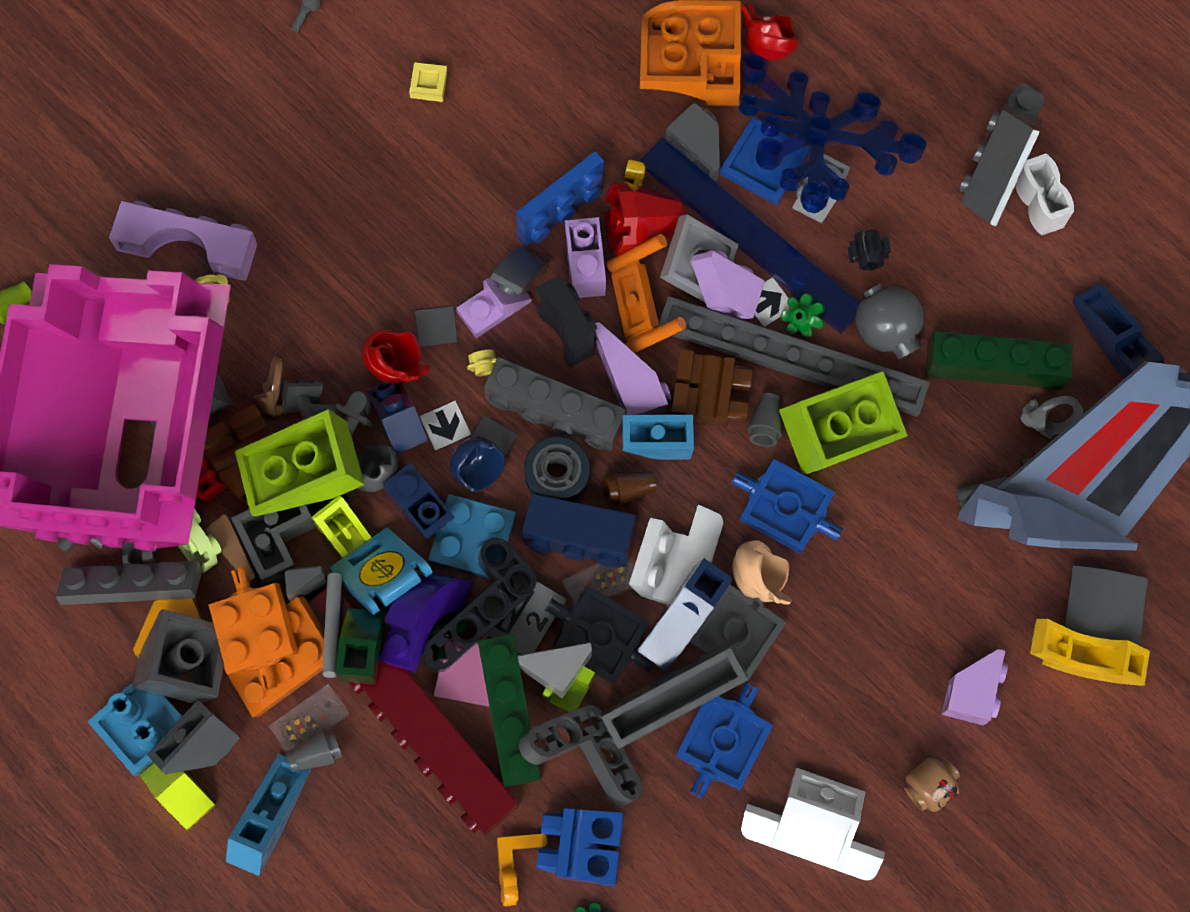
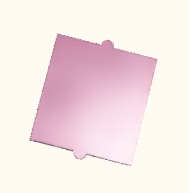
(464, 679)

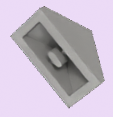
(556, 667)

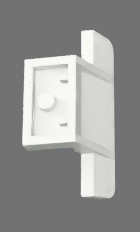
(670, 556)
(817, 825)

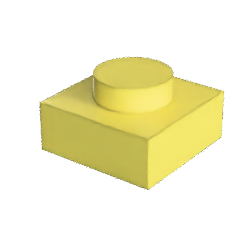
(428, 82)

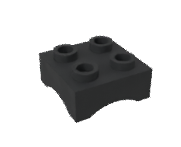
(564, 315)

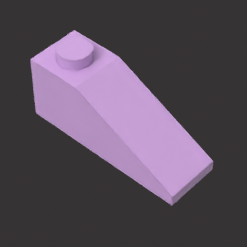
(631, 378)

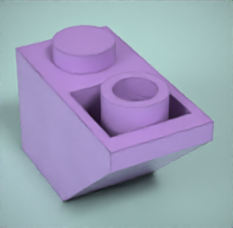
(585, 257)
(727, 286)
(973, 690)

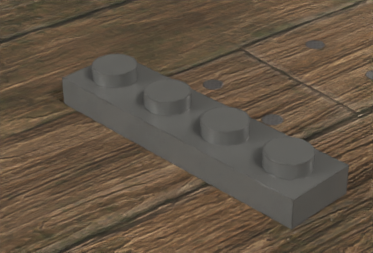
(129, 582)

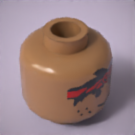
(932, 784)

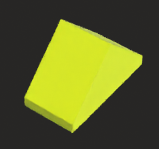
(341, 527)
(178, 794)

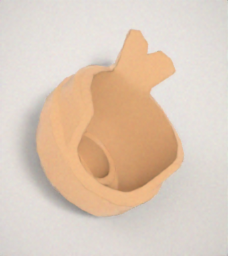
(760, 572)

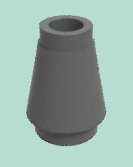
(766, 421)
(314, 752)

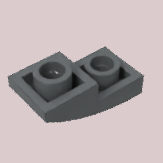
(519, 271)

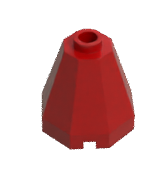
(639, 215)

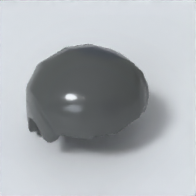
(377, 466)

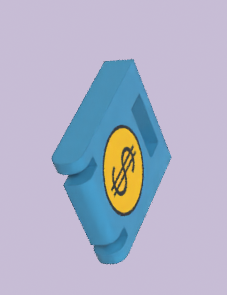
(380, 568)

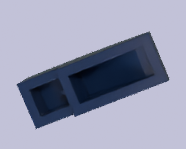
(1115, 330)

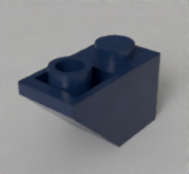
(397, 416)
(417, 501)

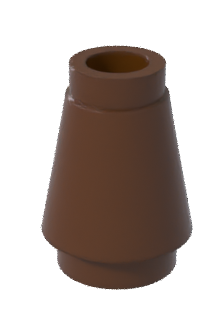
(627, 486)

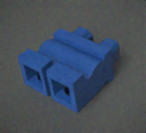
(579, 851)

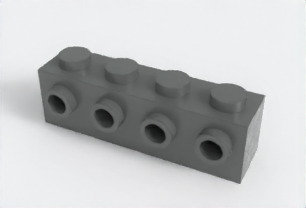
(554, 404)

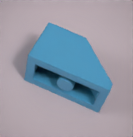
(659, 436)

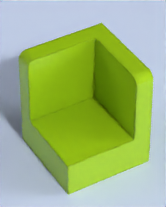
(575, 694)

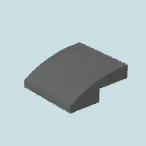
(1106, 604)

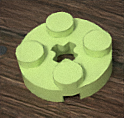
(200, 546)

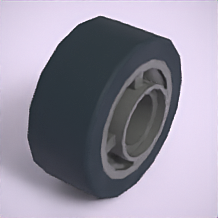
(560, 452)

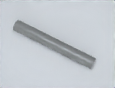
(332, 624)

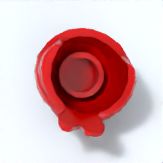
(769, 35)
(393, 356)

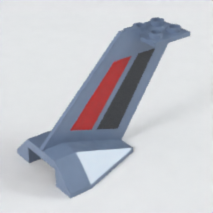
(1097, 472)

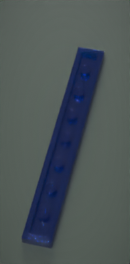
(751, 233)

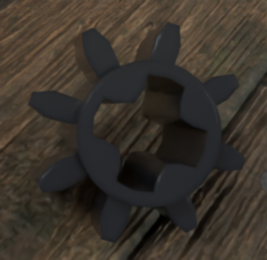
(869, 250)

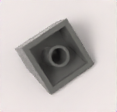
(180, 659)

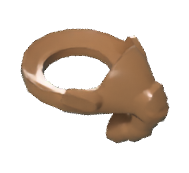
(267, 400)

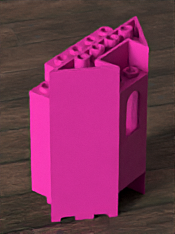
(72, 378)

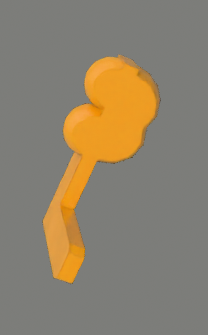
(507, 874)

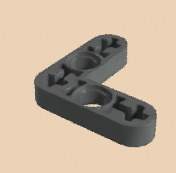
(591, 741)

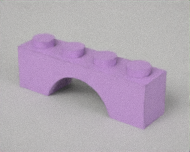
(143, 230)

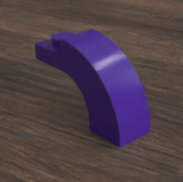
(416, 614)

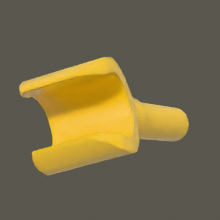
(636, 171)

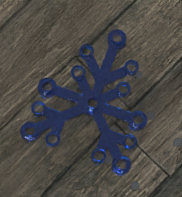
(818, 132)

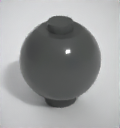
(890, 319)

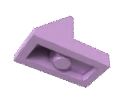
(490, 307)

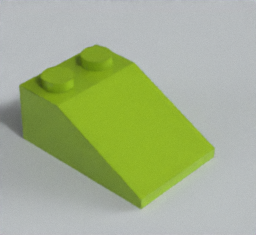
(843, 423)
(300, 465)

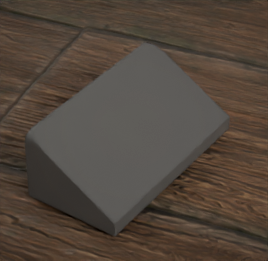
(305, 582)

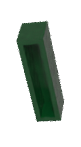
(999, 360)
(507, 707)

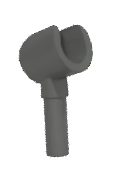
(306, 8)

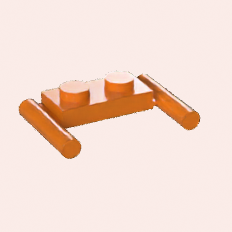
(636, 298)

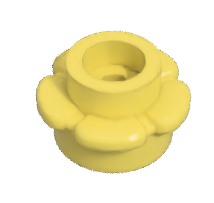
(482, 362)

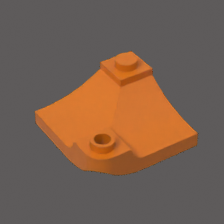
(694, 49)

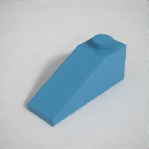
(265, 817)

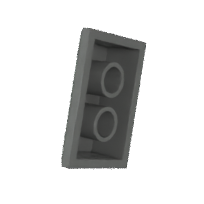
(999, 162)

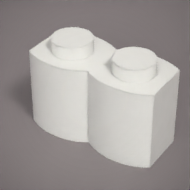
(1044, 194)

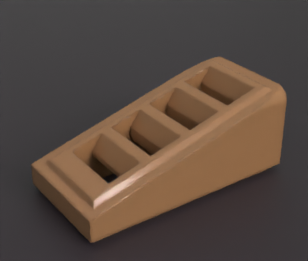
(232, 546)

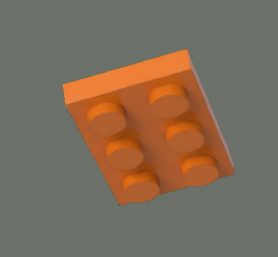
(290, 671)

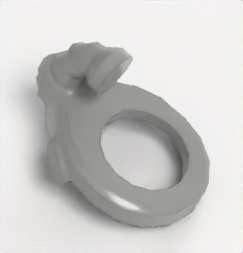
(1037, 416)

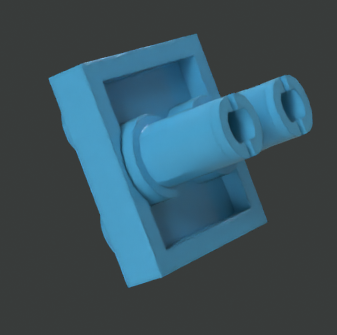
(134, 725)

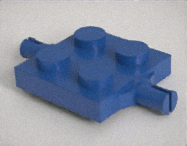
(787, 506)
(724, 741)

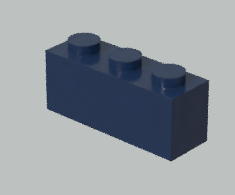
(579, 531)

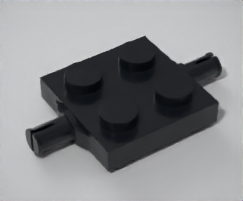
(608, 627)

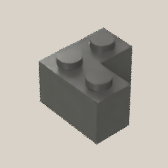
(266, 539)

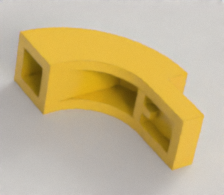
(1089, 656)

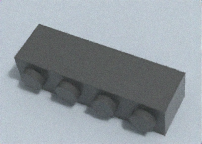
(674, 695)

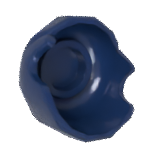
(477, 463)

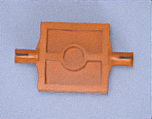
(253, 629)

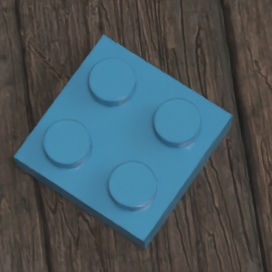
(461, 539)

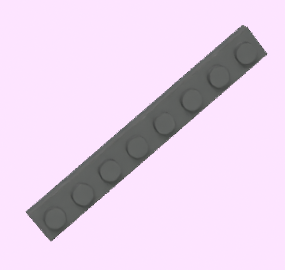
(788, 353)

